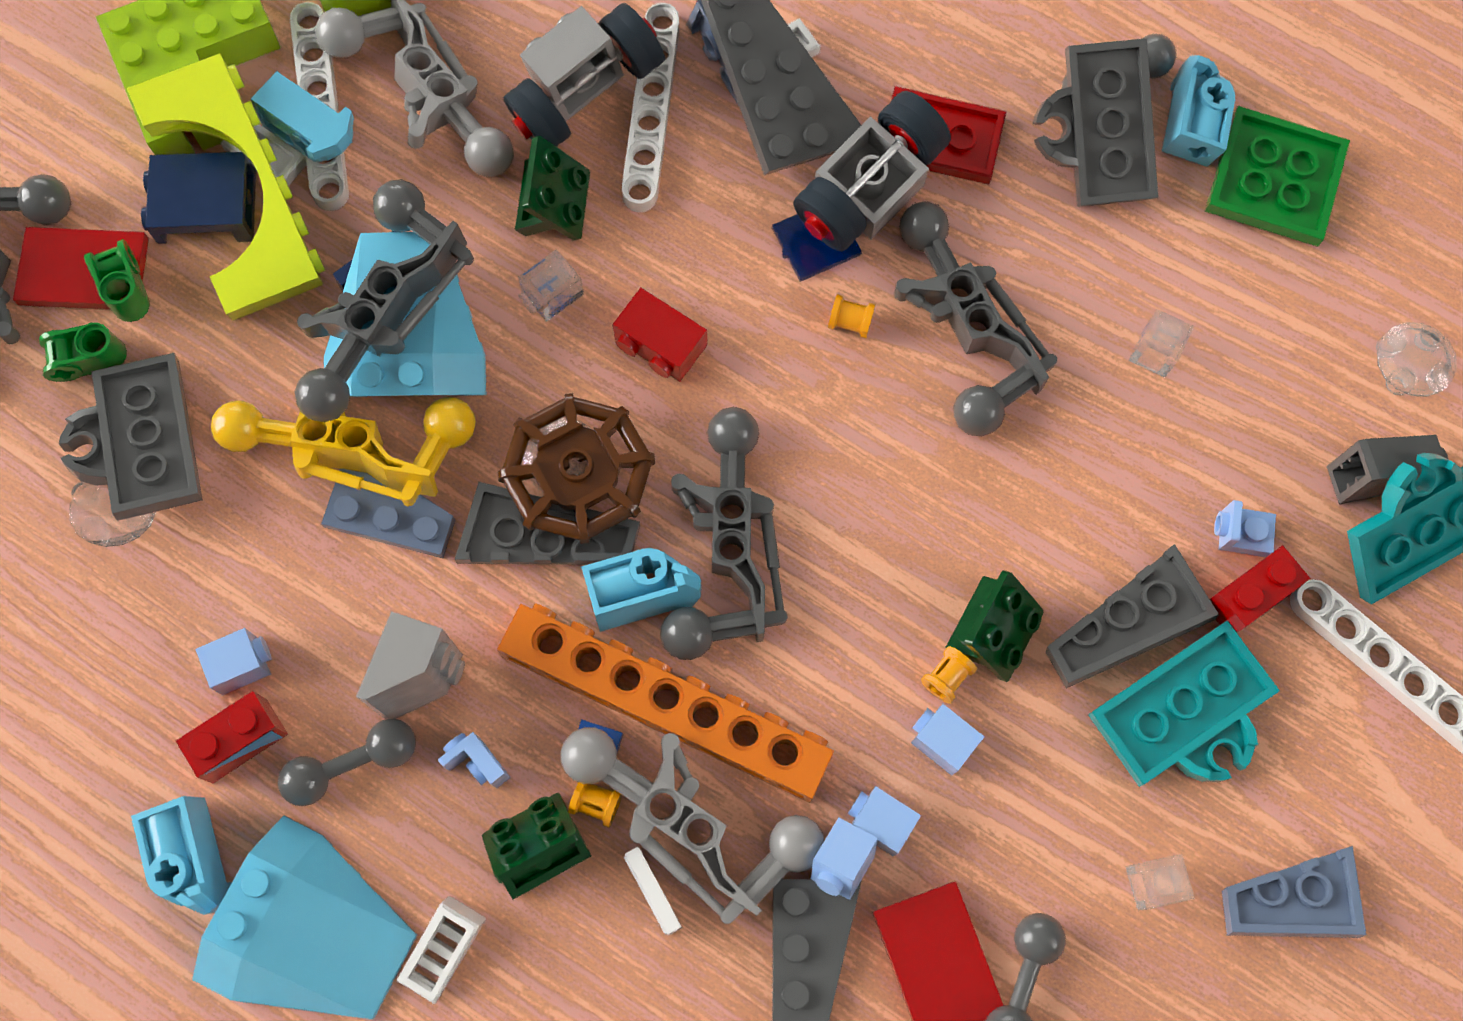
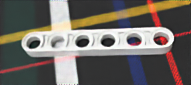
(306, 74)
(653, 106)
(1400, 662)

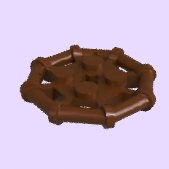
(570, 490)

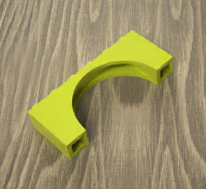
(207, 101)

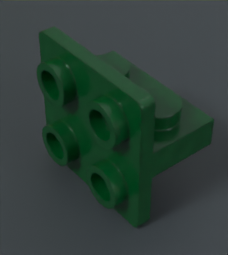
(552, 192)
(997, 624)
(534, 845)

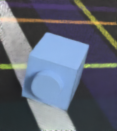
(234, 661)
(945, 738)
(884, 818)
(843, 859)

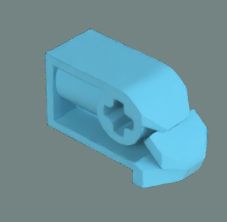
(1199, 112)
(303, 119)
(625, 595)
(181, 840)

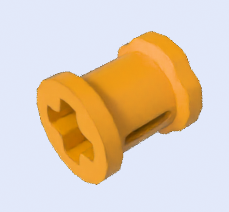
(851, 316)
(949, 674)
(595, 802)

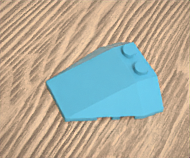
(439, 353)
(302, 931)

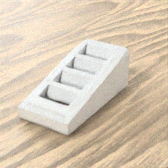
(459, 914)

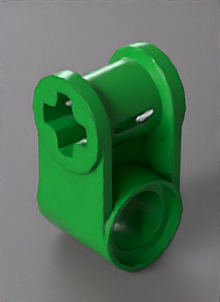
(117, 275)
(73, 351)

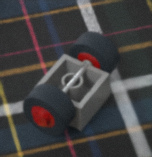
(577, 65)
(873, 172)

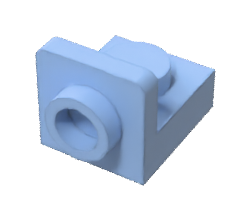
(1245, 530)
(482, 764)

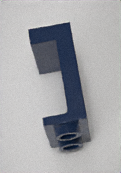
(199, 195)

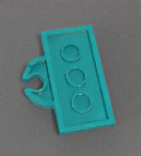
(1415, 529)
(1188, 710)

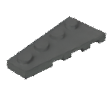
(497, 535)
(1142, 615)
(807, 948)

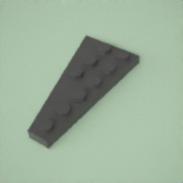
(778, 85)

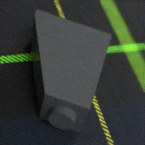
(1370, 463)

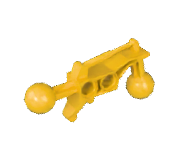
(446, 423)

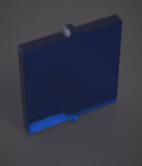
(807, 253)

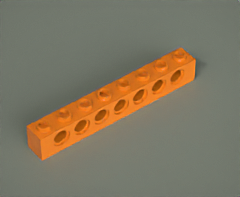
(532, 625)

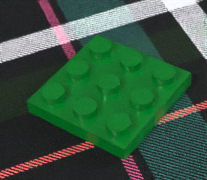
(1278, 176)

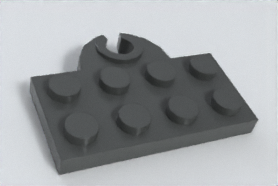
(1104, 123)
(137, 438)

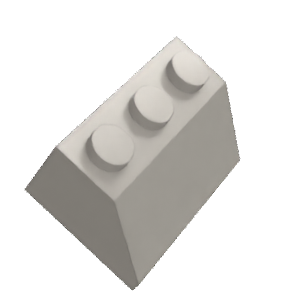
(410, 667)

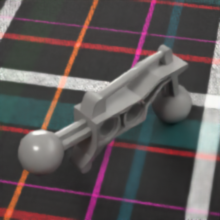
(424, 79)
(793, 843)

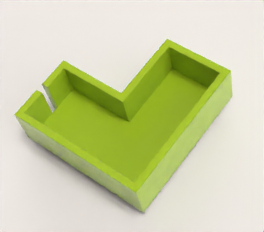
(170, 34)

